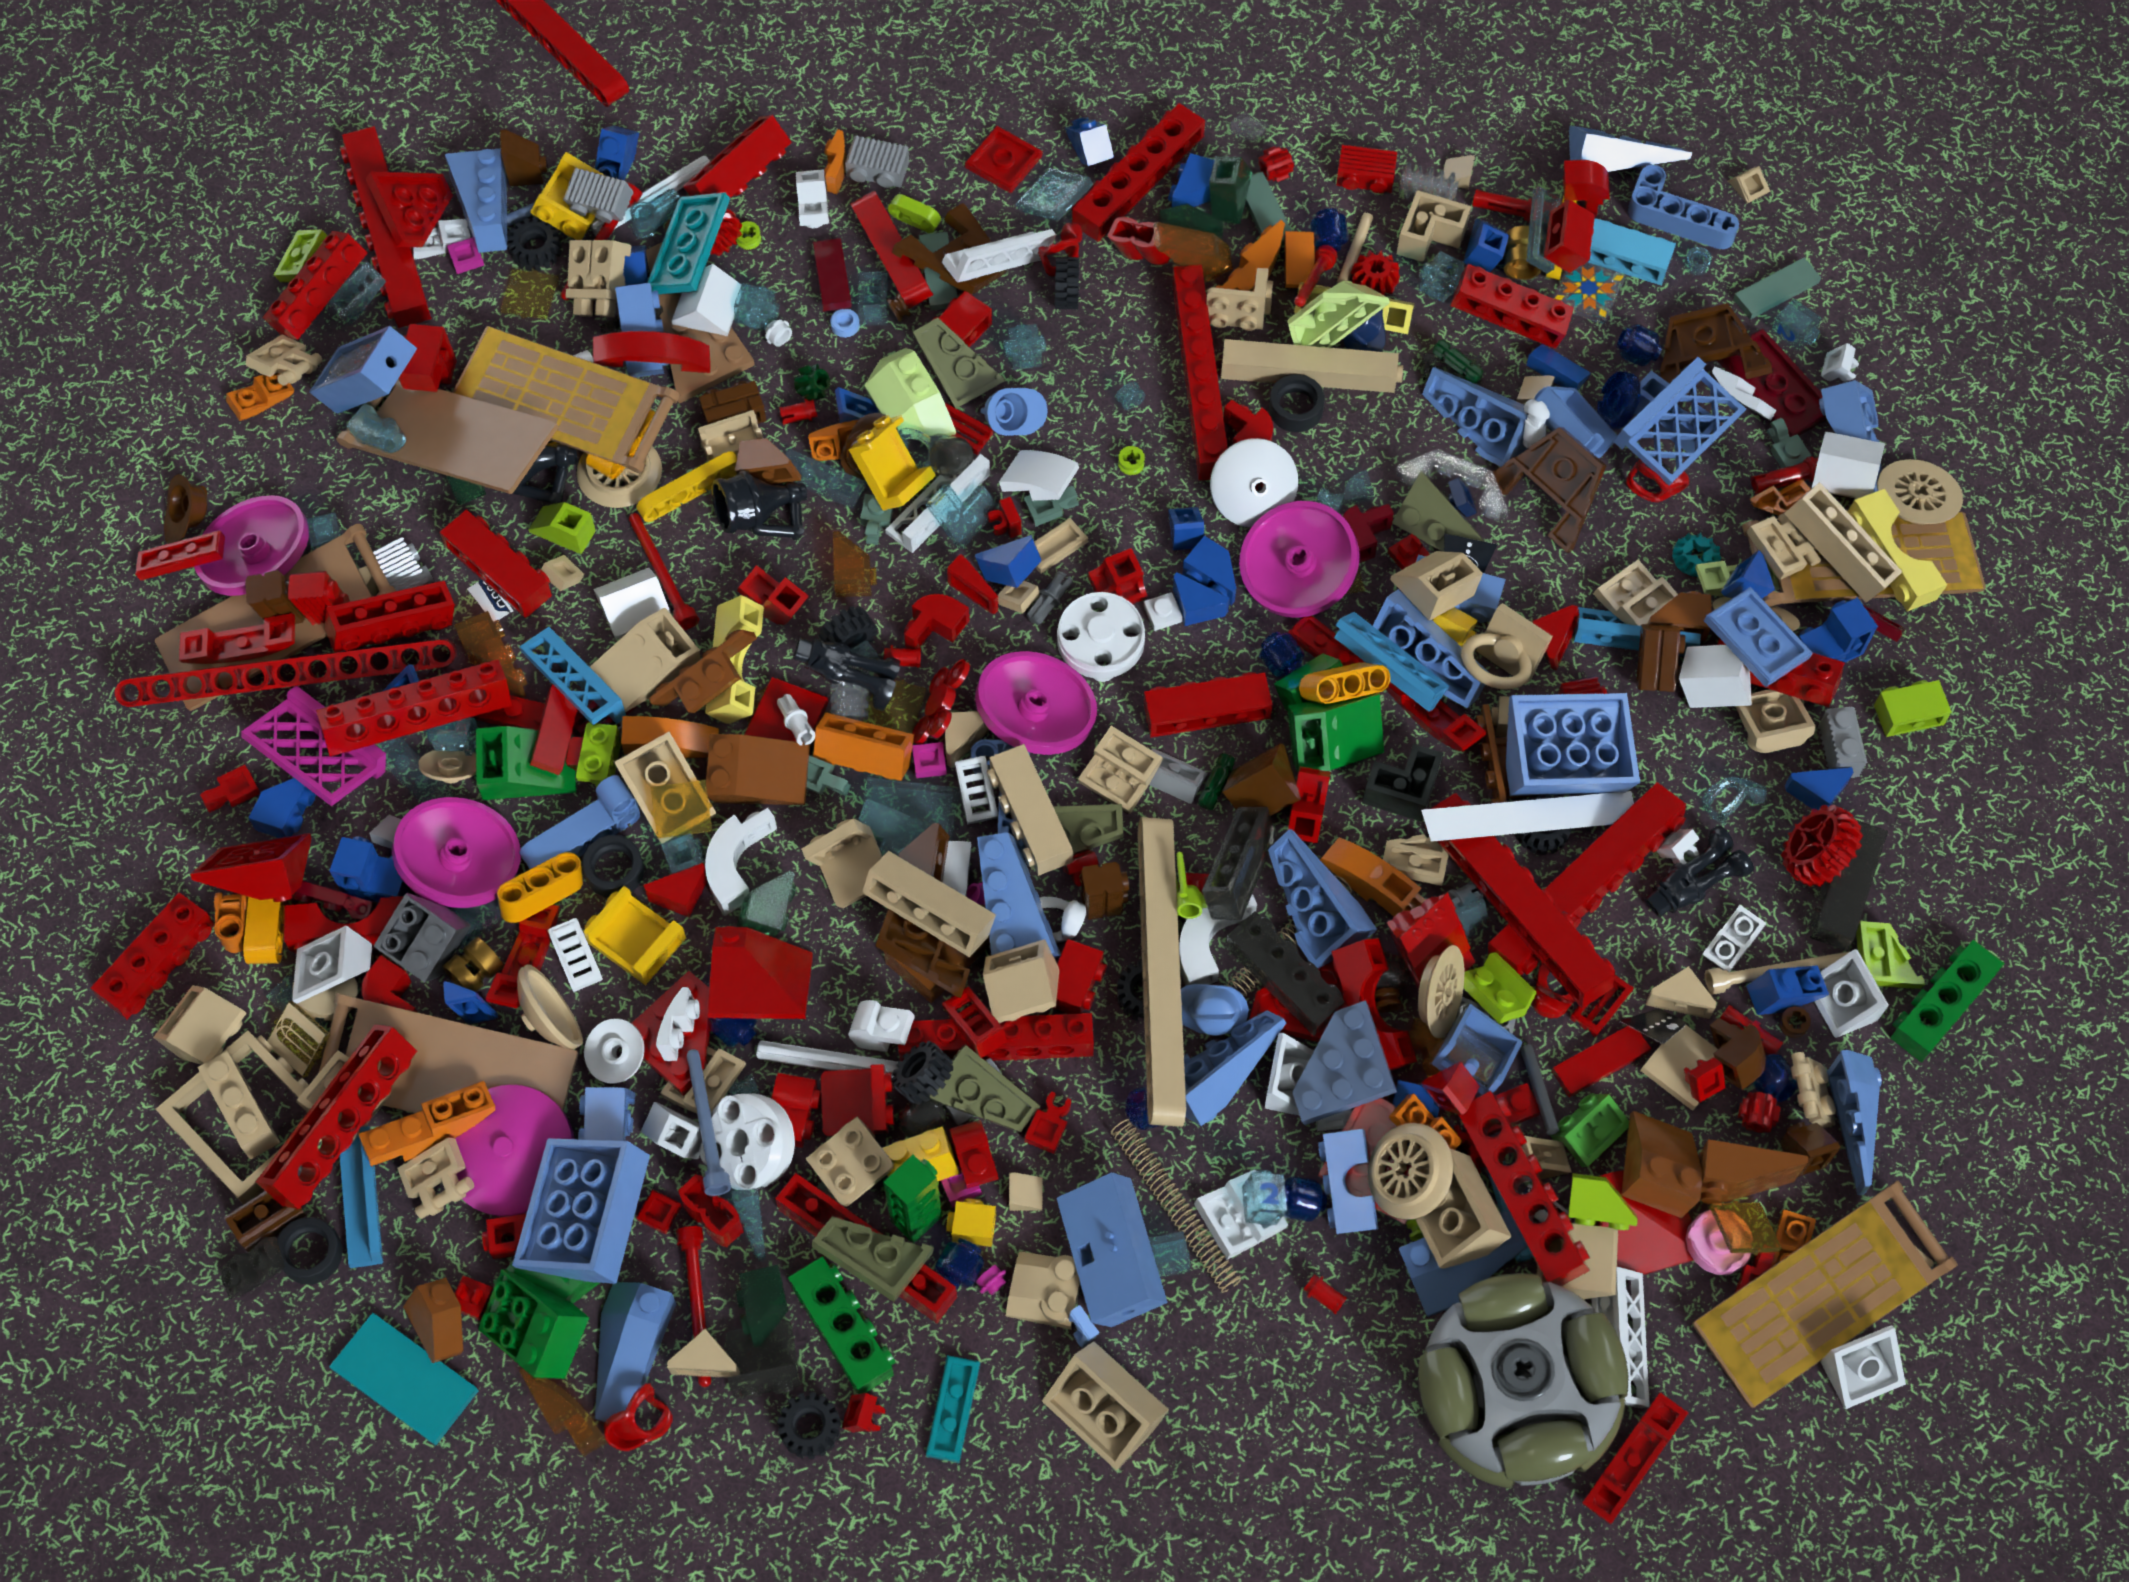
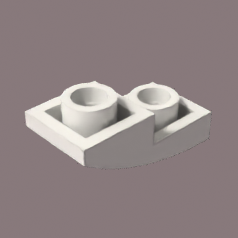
(1734, 938)
(677, 1019)

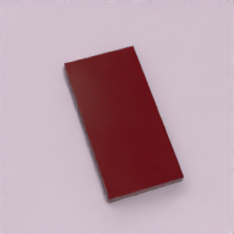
(1785, 389)

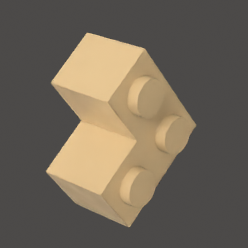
(1432, 220)

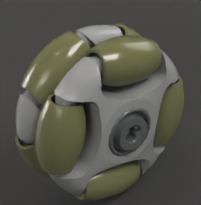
(1516, 1343)

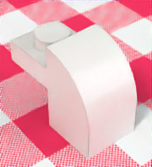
(812, 198)
(879, 1026)

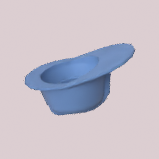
(1015, 411)
(1212, 1008)

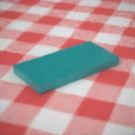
(688, 243)
(403, 1379)

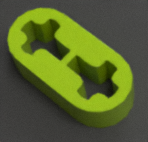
(914, 213)

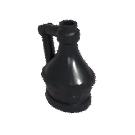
(563, 457)
(748, 502)

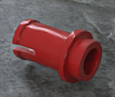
(798, 412)
(907, 656)
(1324, 1294)

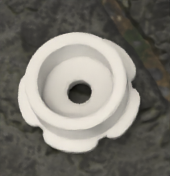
(778, 332)

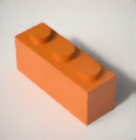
(863, 746)

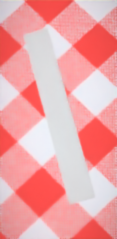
(1526, 816)

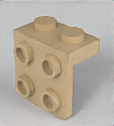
(1241, 307)
(845, 859)
(850, 1162)

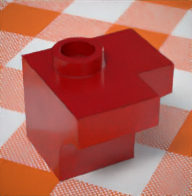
(1120, 576)

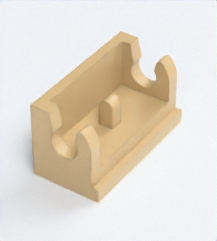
(728, 433)

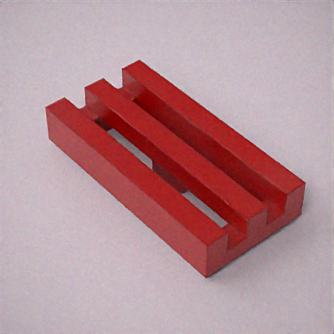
(974, 424)
(1586, 1023)

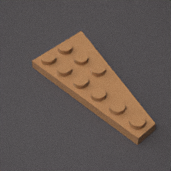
(727, 353)

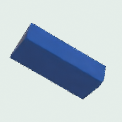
(1551, 363)
(468, 1004)

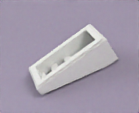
(965, 792)
(567, 936)

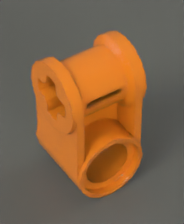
(230, 917)

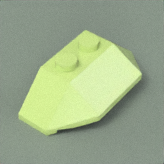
(1335, 314)
(906, 389)

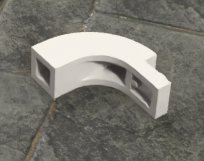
(724, 852)
(1196, 960)

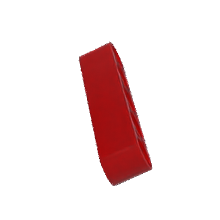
(884, 236)

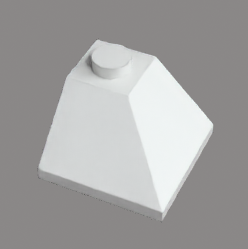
(330, 962)

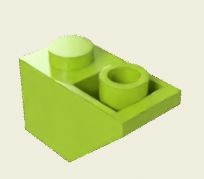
(564, 526)
(1598, 1200)

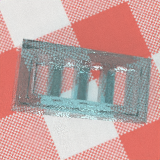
(358, 304)
(873, 313)
(749, 1211)

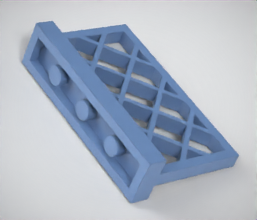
(1659, 409)

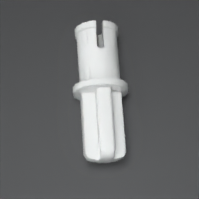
(796, 720)

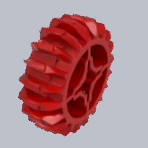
(1822, 845)

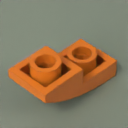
(836, 158)
(1298, 257)
(257, 398)
(829, 441)
(1413, 1111)
(1792, 1233)

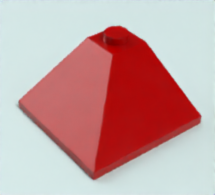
(258, 868)
(757, 976)
(1655, 1241)

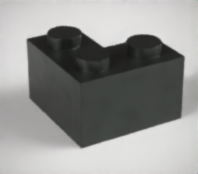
(1405, 790)

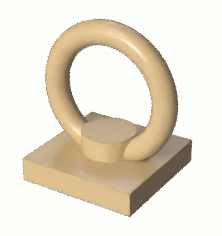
(1509, 643)

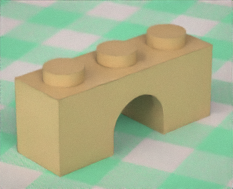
(238, 1105)

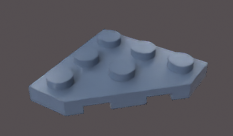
(1344, 1068)

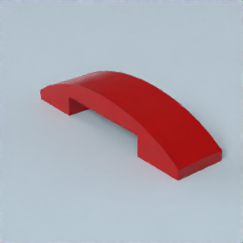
(651, 347)
(238, 644)
(1441, 721)
(528, 949)
(1635, 1458)

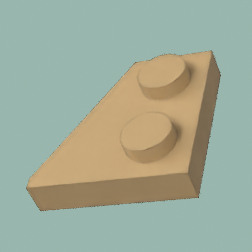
(1417, 858)

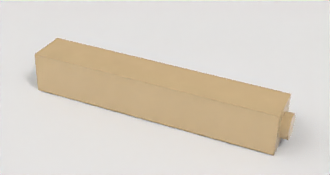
(1326, 365)

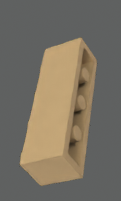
(1843, 542)
(1030, 809)
(928, 903)

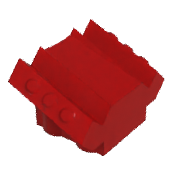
(1427, 933)

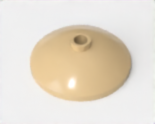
(546, 1009)

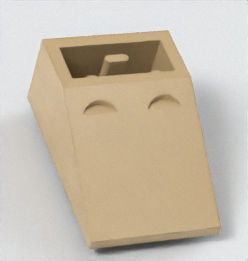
(646, 658)

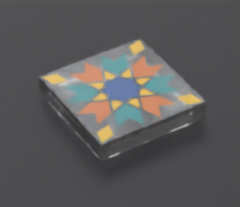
(1590, 291)

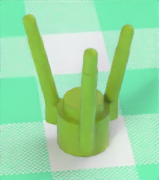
(1189, 898)

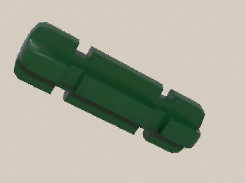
(1458, 361)
(1216, 781)

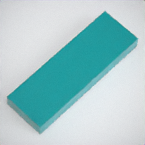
(953, 1409)

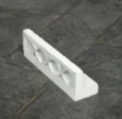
(997, 255)
(925, 524)
(1616, 1310)

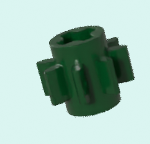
(812, 382)

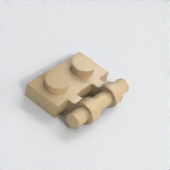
(278, 358)
(1778, 548)
(1813, 1095)
(430, 1169)

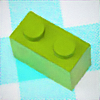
(1912, 707)

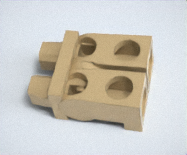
(594, 273)

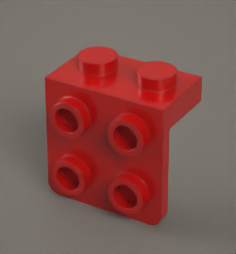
(856, 1094)

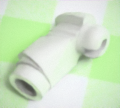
(1535, 423)

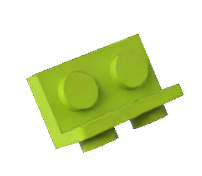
(299, 251)
(598, 753)
(1499, 989)

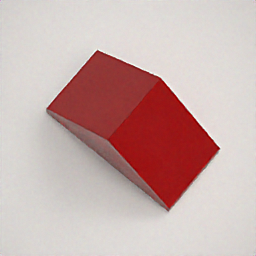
(1560, 626)
(679, 890)
(1452, 1088)

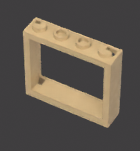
(197, 1086)

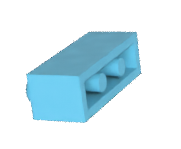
(1630, 251)

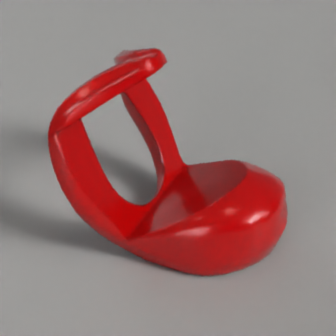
(1070, 238)
(1664, 493)
(1546, 1001)
(622, 1430)

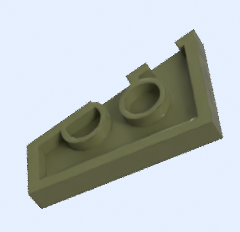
(955, 364)
(1430, 515)
(1090, 825)
(985, 1092)
(875, 1259)

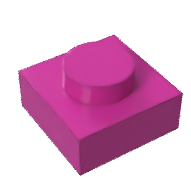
(465, 255)
(929, 760)
(957, 1191)

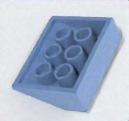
(1570, 744)
(582, 1209)

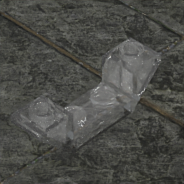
(1491, 500)

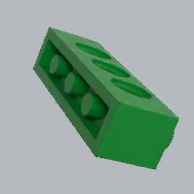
(1921, 1039)
(913, 1198)
(862, 1373)

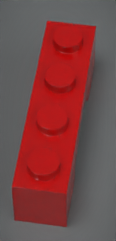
(307, 923)
(1359, 971)

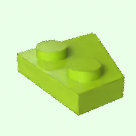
(1886, 956)

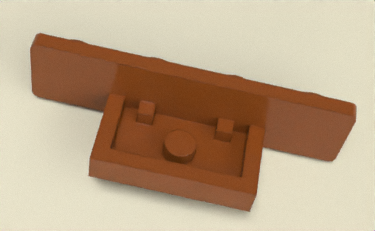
(706, 678)
(1494, 752)

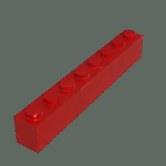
(395, 263)
(1199, 368)
(1601, 867)
(1531, 913)

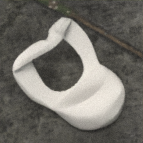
(1072, 918)

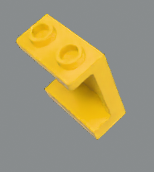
(550, 203)
(888, 464)
(633, 935)

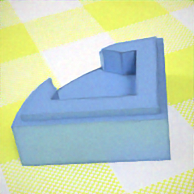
(1085, 1329)

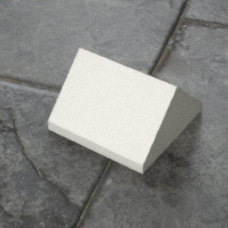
(711, 305)
(1848, 465)
(630, 600)
(1714, 677)
(1852, 997)
(1287, 1068)
(1865, 1367)

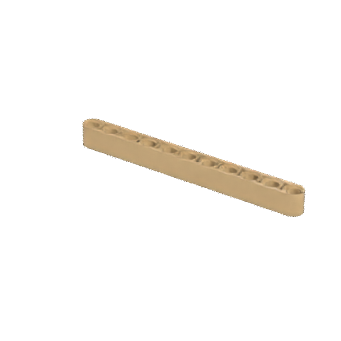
(1161, 973)

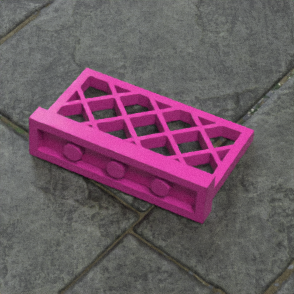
(304, 709)

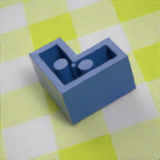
(1843, 633)
(364, 873)

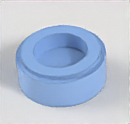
(844, 322)

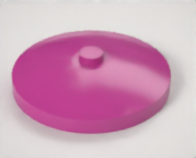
(259, 538)
(1299, 559)
(1036, 702)
(455, 852)
(508, 1147)

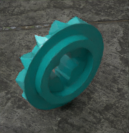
(1683, 550)

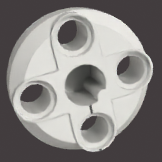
(1101, 635)
(747, 1140)

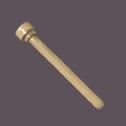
(1720, 980)

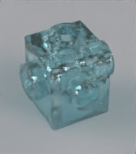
(1441, 276)
(755, 306)
(1024, 346)

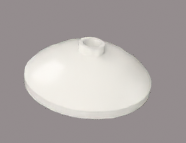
(1241, 469)

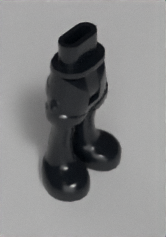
(833, 661)
(1683, 888)

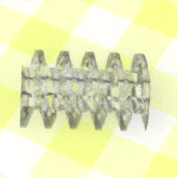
(1428, 183)
(849, 699)

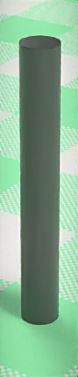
(1539, 1089)

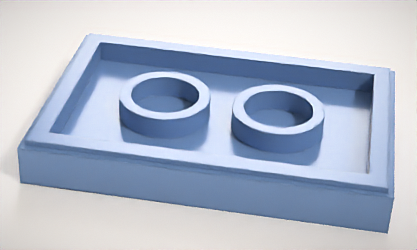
(1758, 637)

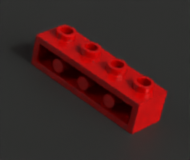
(741, 159)
(315, 284)
(1512, 306)
(496, 563)
(389, 616)
(1811, 681)
(1207, 704)
(153, 956)

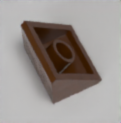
(1263, 782)

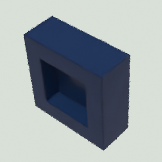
(1461, 497)

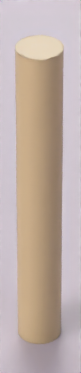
(1355, 247)

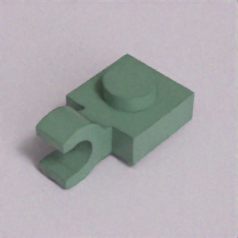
(1787, 449)
(1047, 510)
(874, 518)
(821, 776)

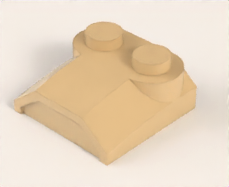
(1775, 721)
(1043, 1289)

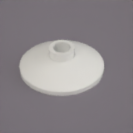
(602, 1047)

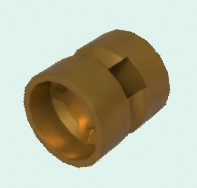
(1516, 254)
(481, 958)

